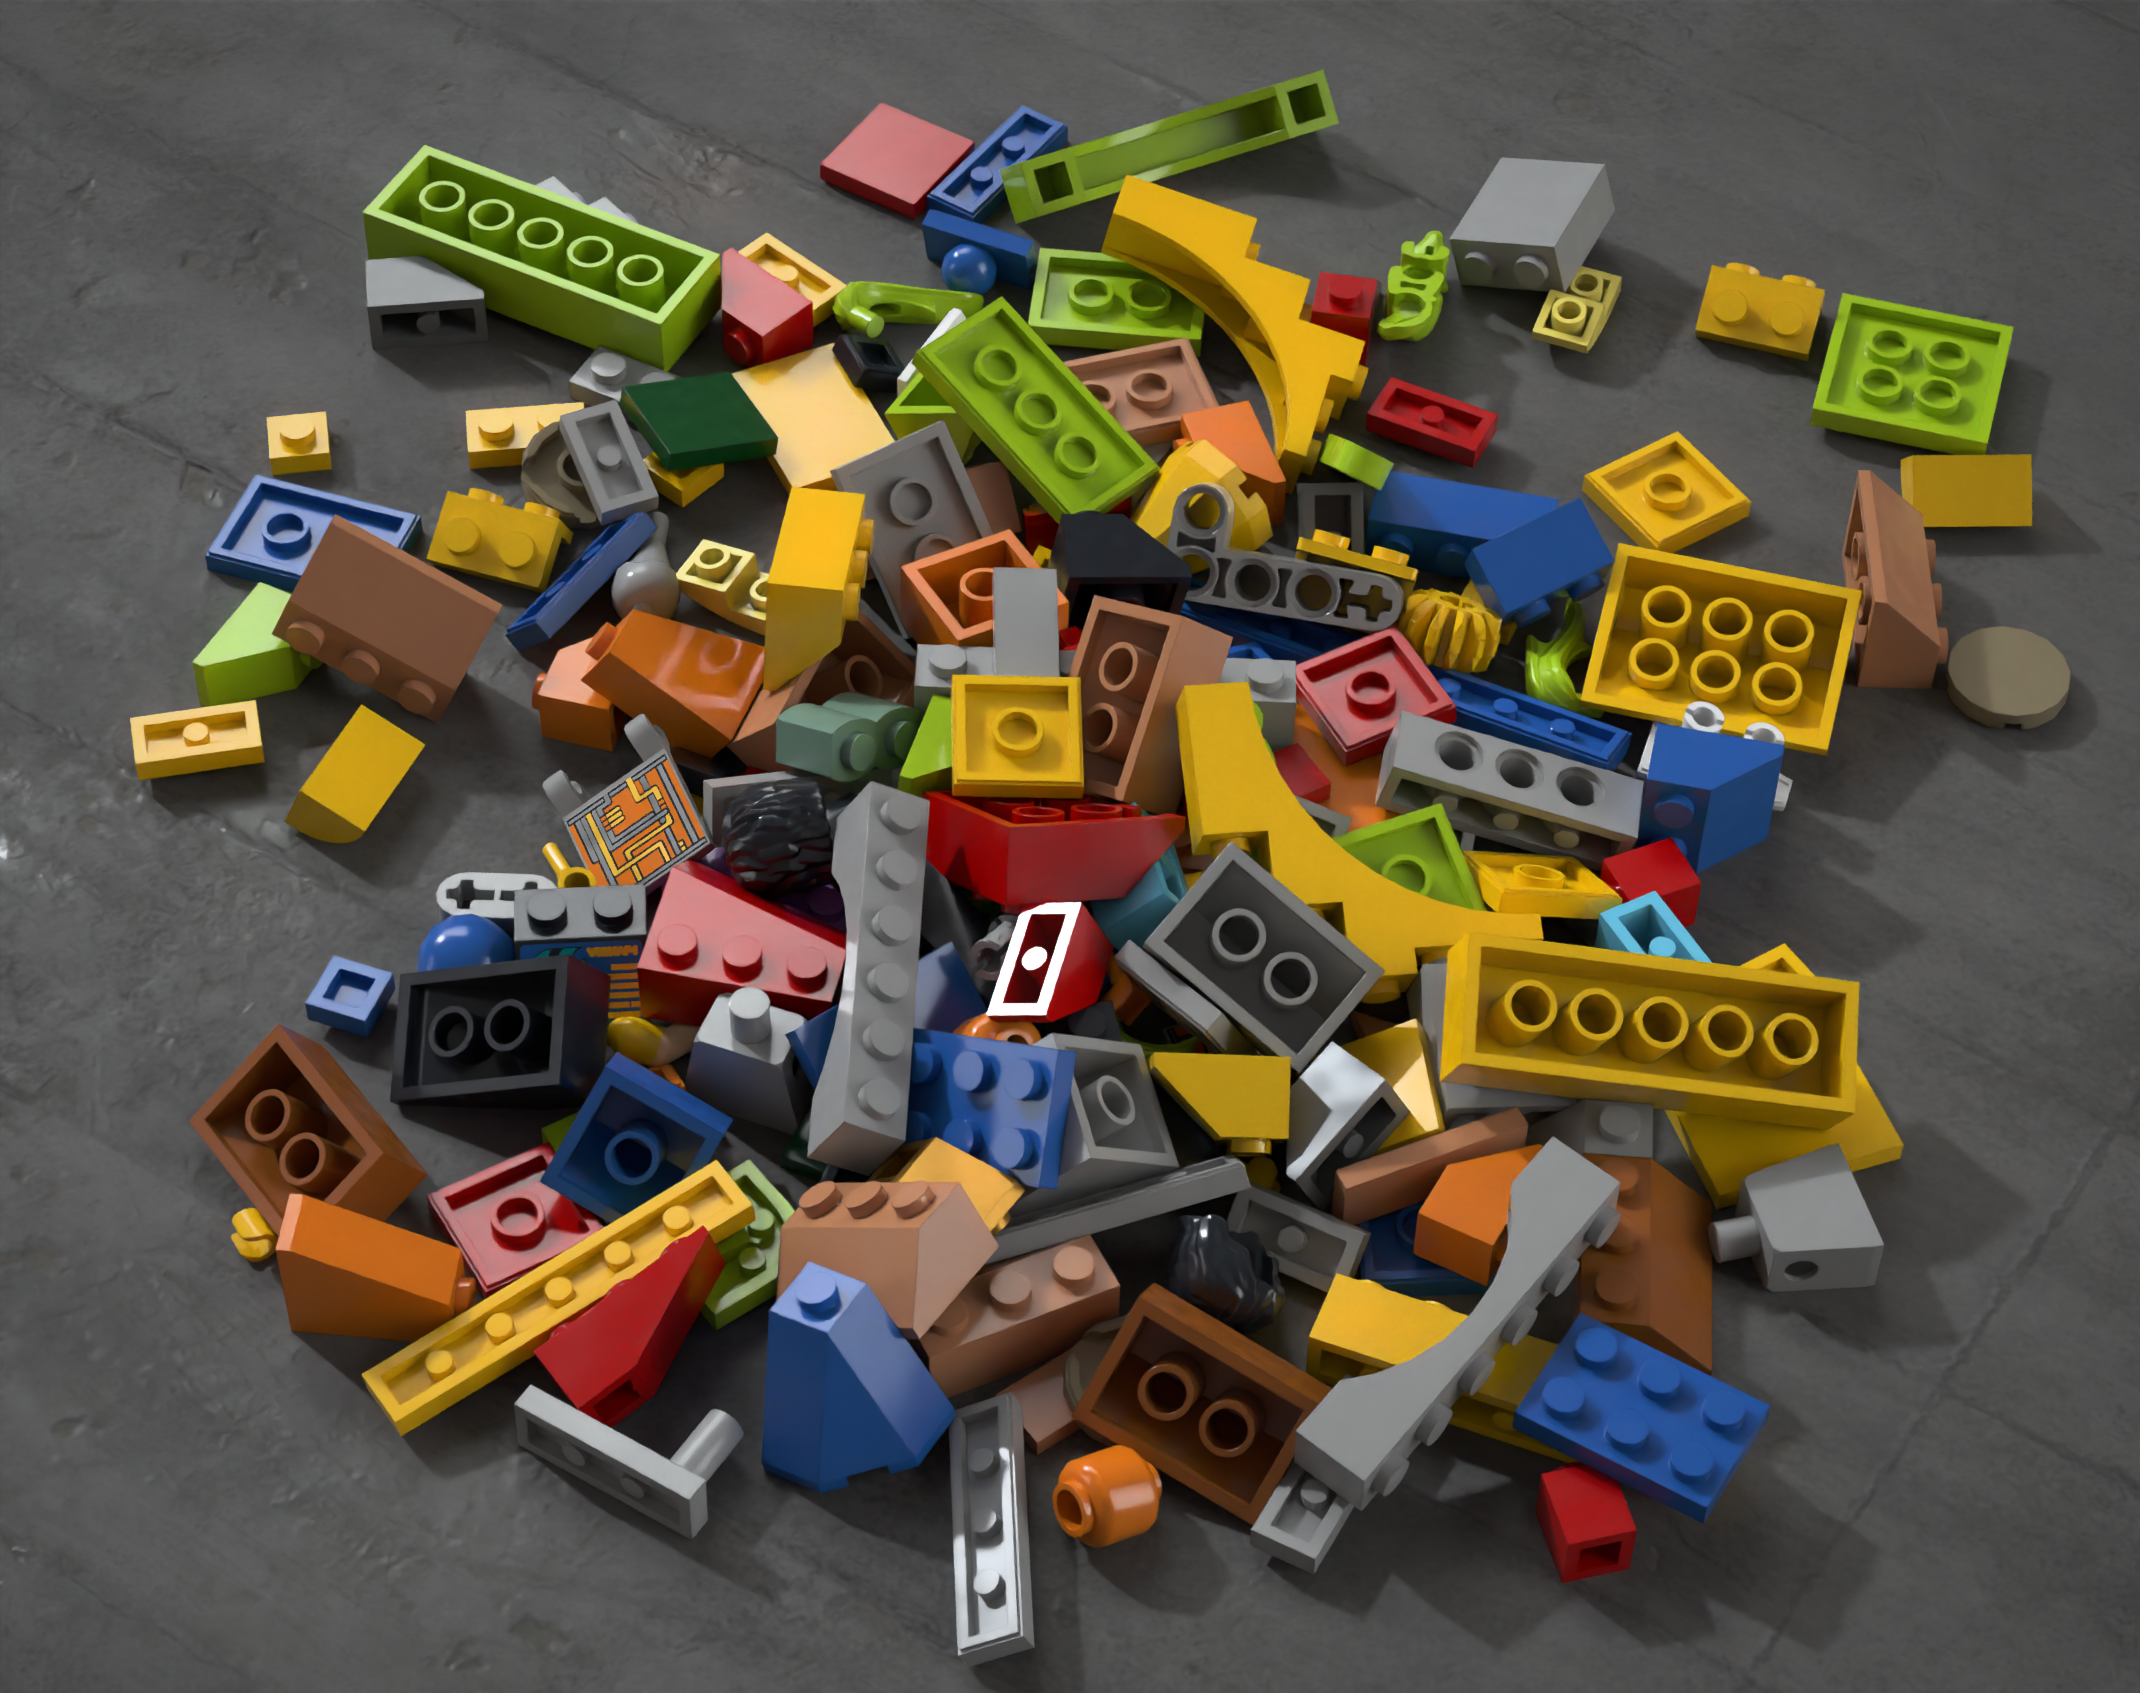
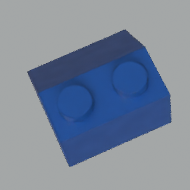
(1708, 793)
(633, 1141)

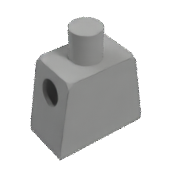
(747, 1064)
(1802, 1226)

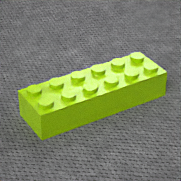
(549, 257)

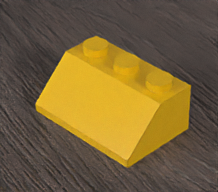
(814, 580)

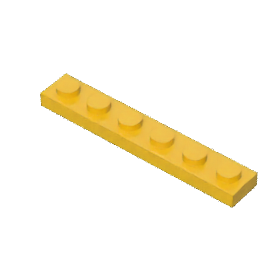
(523, 1315)

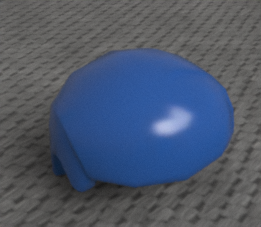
(464, 942)

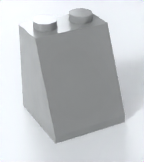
(1111, 1126)

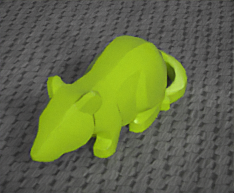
(1415, 290)

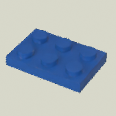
(992, 1101)
(1641, 1417)

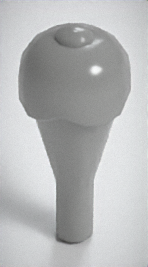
(647, 579)

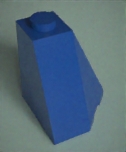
(843, 1386)

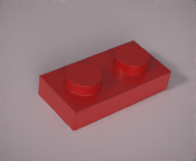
(1431, 422)

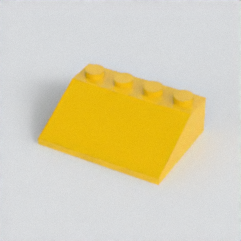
(1724, 637)

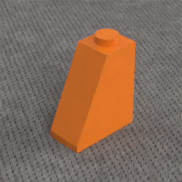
(677, 676)
(366, 1275)

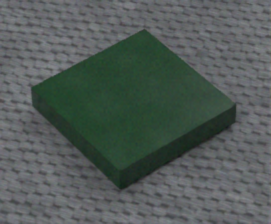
(698, 421)

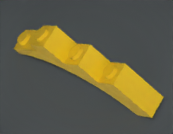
(1261, 308)
(1243, 799)

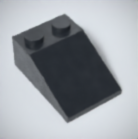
(501, 1035)

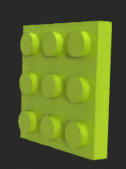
(1912, 376)

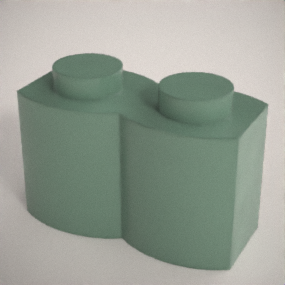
(846, 736)

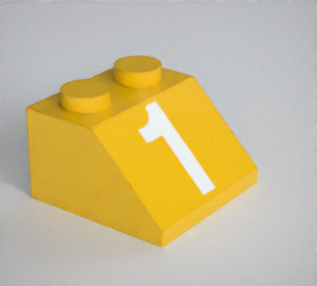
(1231, 1097)

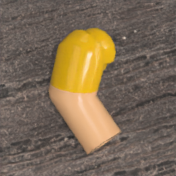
(649, 1042)

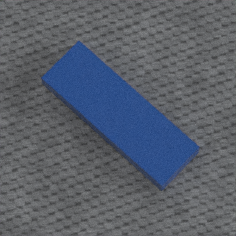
(976, 184)
(580, 581)

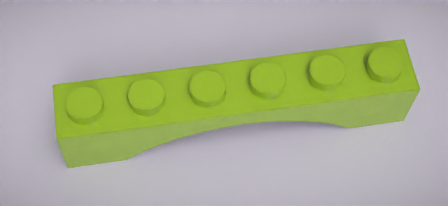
(1169, 146)

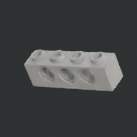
(1509, 791)

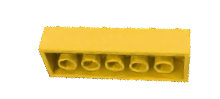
(1650, 1031)

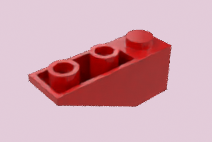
(626, 1343)

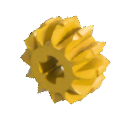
(1450, 630)

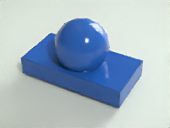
(977, 254)

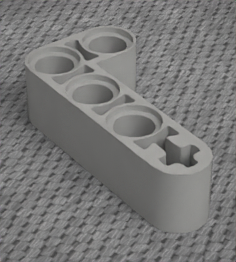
(1284, 572)

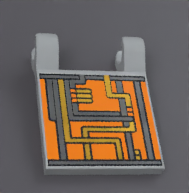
(637, 823)

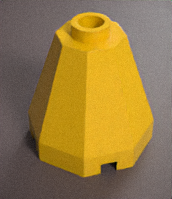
(1199, 464)

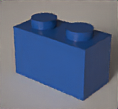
(1540, 564)

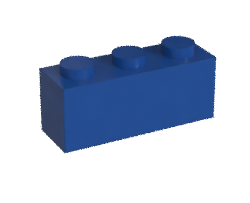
(1445, 519)

